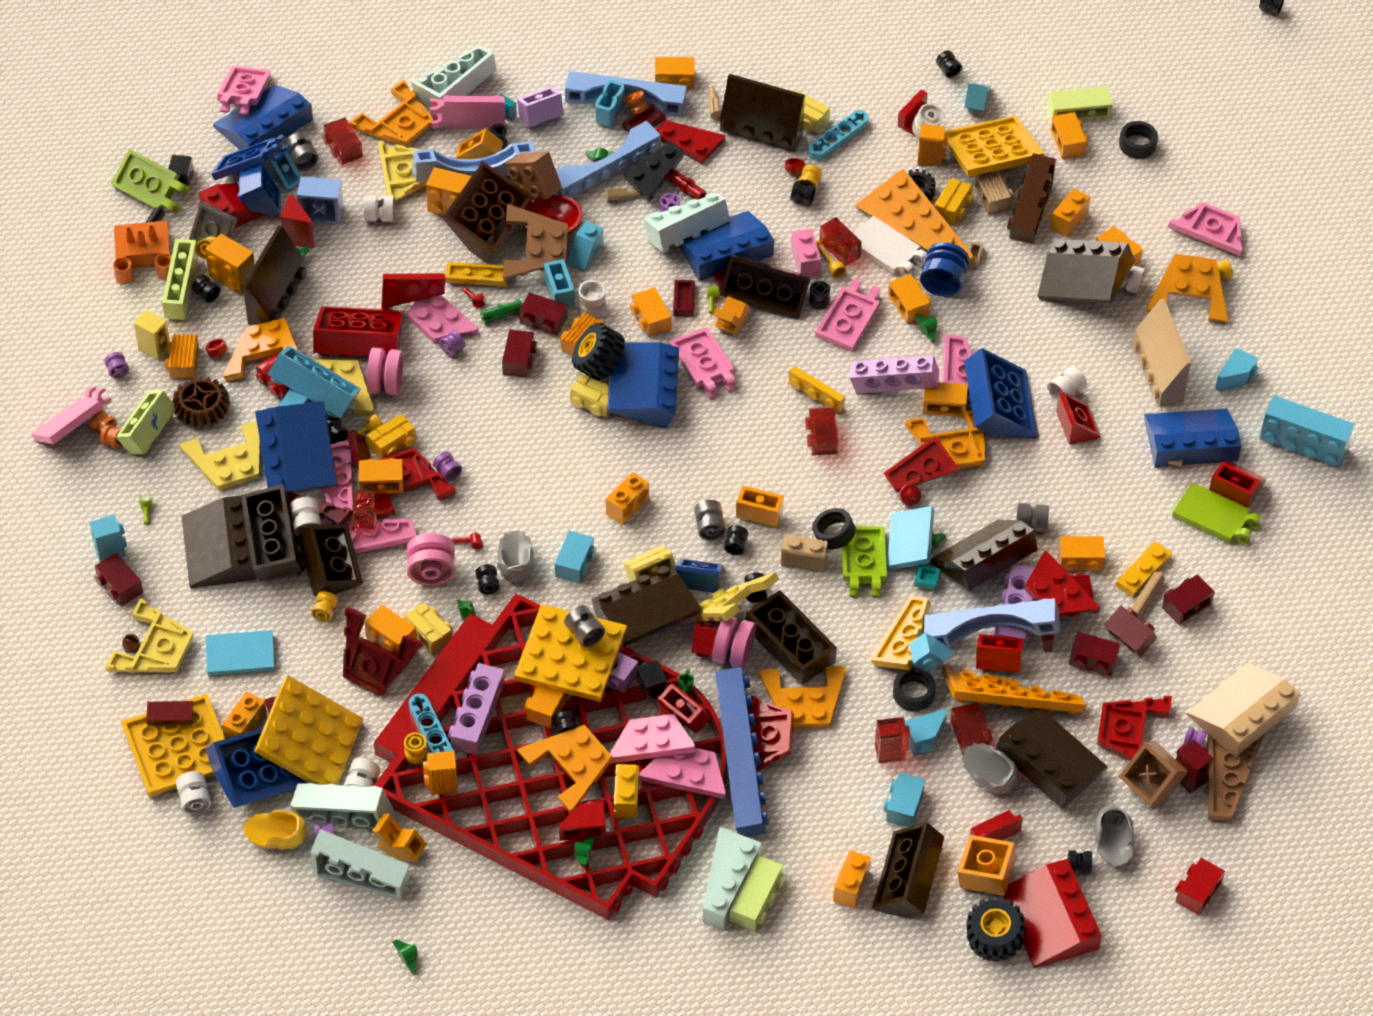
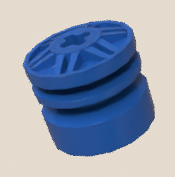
(944, 269)

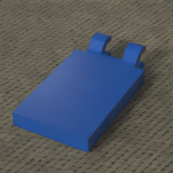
(250, 157)

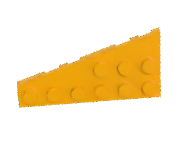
(909, 212)
(1006, 692)

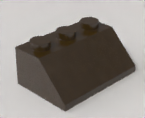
(330, 558)

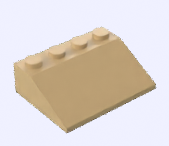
(1162, 355)
(1245, 707)

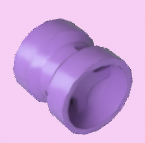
(447, 466)

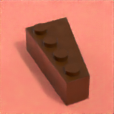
(1032, 199)

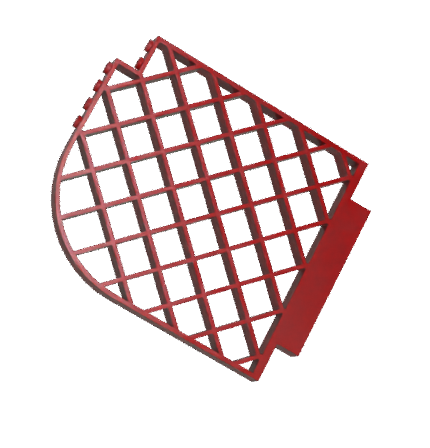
(444, 688)

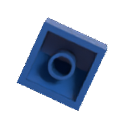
(259, 191)

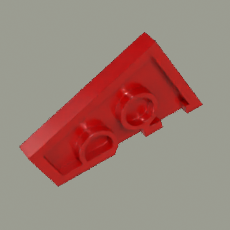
(694, 142)
(410, 287)
(922, 465)

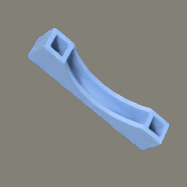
(587, 87)
(640, 143)
(426, 160)
(1038, 617)

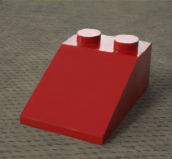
(226, 199)

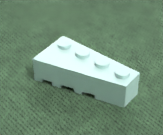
(456, 77)
(686, 221)
(341, 805)
(358, 866)
(730, 866)

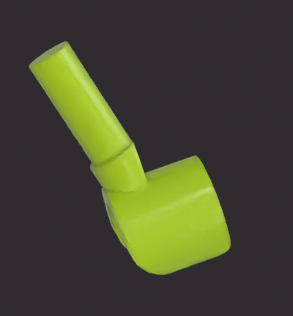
(712, 292)
(145, 505)

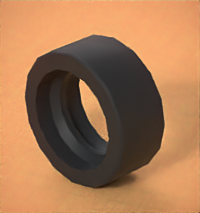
(1134, 150)
(829, 518)
(914, 703)

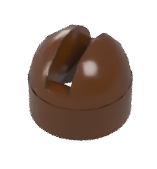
(128, 644)

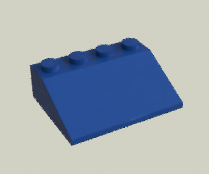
(276, 114)
(740, 236)
(645, 383)
(1000, 396)
(1193, 437)
(296, 447)
(245, 774)

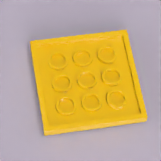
(992, 146)
(559, 661)
(308, 734)
(172, 749)

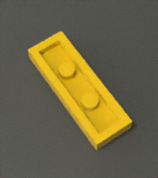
(475, 274)
(816, 389)
(1142, 569)

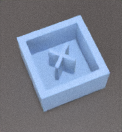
(321, 199)

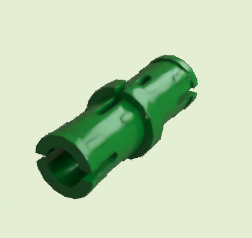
(501, 311)

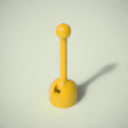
(835, 268)
(371, 424)

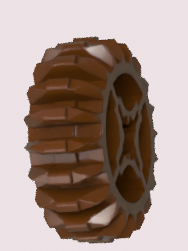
(212, 405)

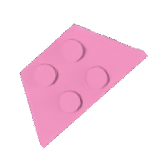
(1211, 226)
(438, 318)
(651, 739)
(689, 772)

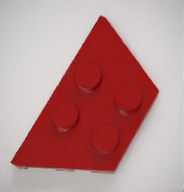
(1052, 581)
(773, 731)

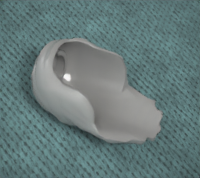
(515, 556)
(990, 768)
(1114, 835)

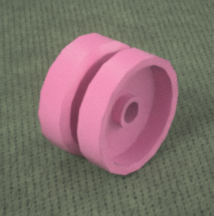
(385, 371)
(430, 559)
(734, 642)

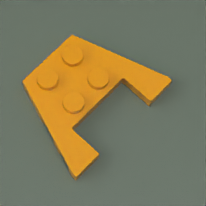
(400, 125)
(1193, 278)
(259, 342)
(963, 446)
(811, 705)
(577, 754)

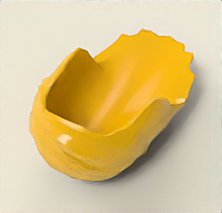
(276, 830)

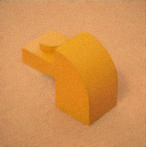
(732, 315)
(398, 842)

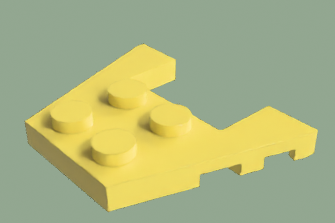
(351, 371)
(230, 465)
(725, 602)
(161, 648)

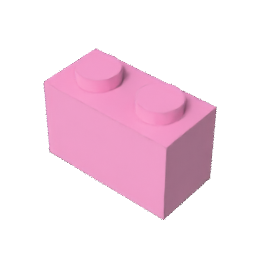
(806, 252)

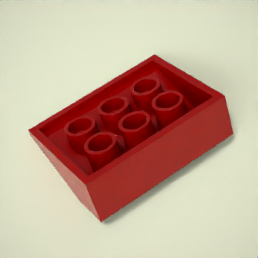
(356, 331)
(1054, 914)

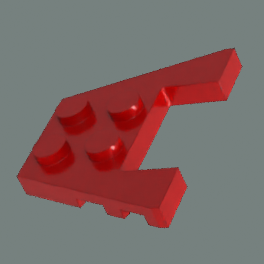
(416, 473)
(1124, 721)

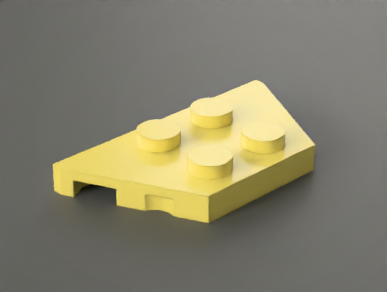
(397, 170)

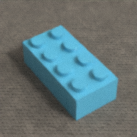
(314, 381)
(1306, 431)

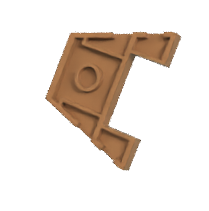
(544, 242)

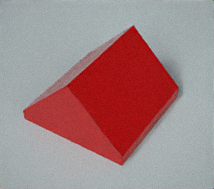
(297, 223)
(1076, 419)

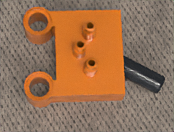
(142, 247)

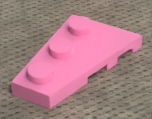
(955, 352)

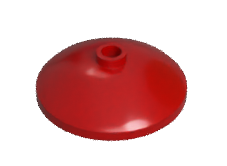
(558, 208)

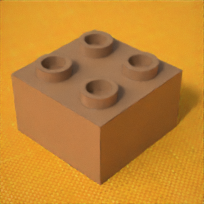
(535, 174)
(1153, 773)

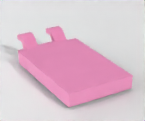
(243, 87)
(467, 112)
(849, 316)
(705, 361)
(71, 416)

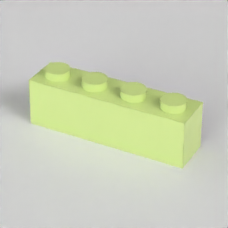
(180, 279)

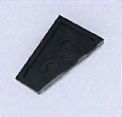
(650, 172)

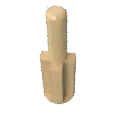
(714, 104)
(619, 194)

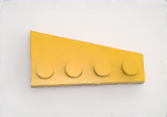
(908, 626)

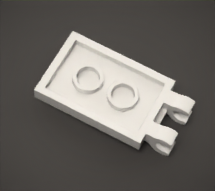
(889, 247)

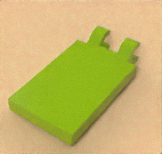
(148, 181)
(1216, 515)
(865, 559)

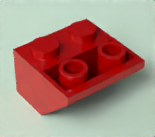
(1236, 483)

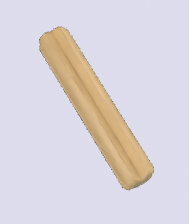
(1148, 593)

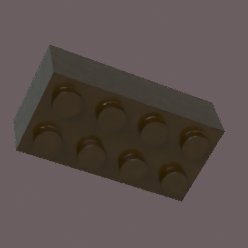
(271, 533)
(791, 637)

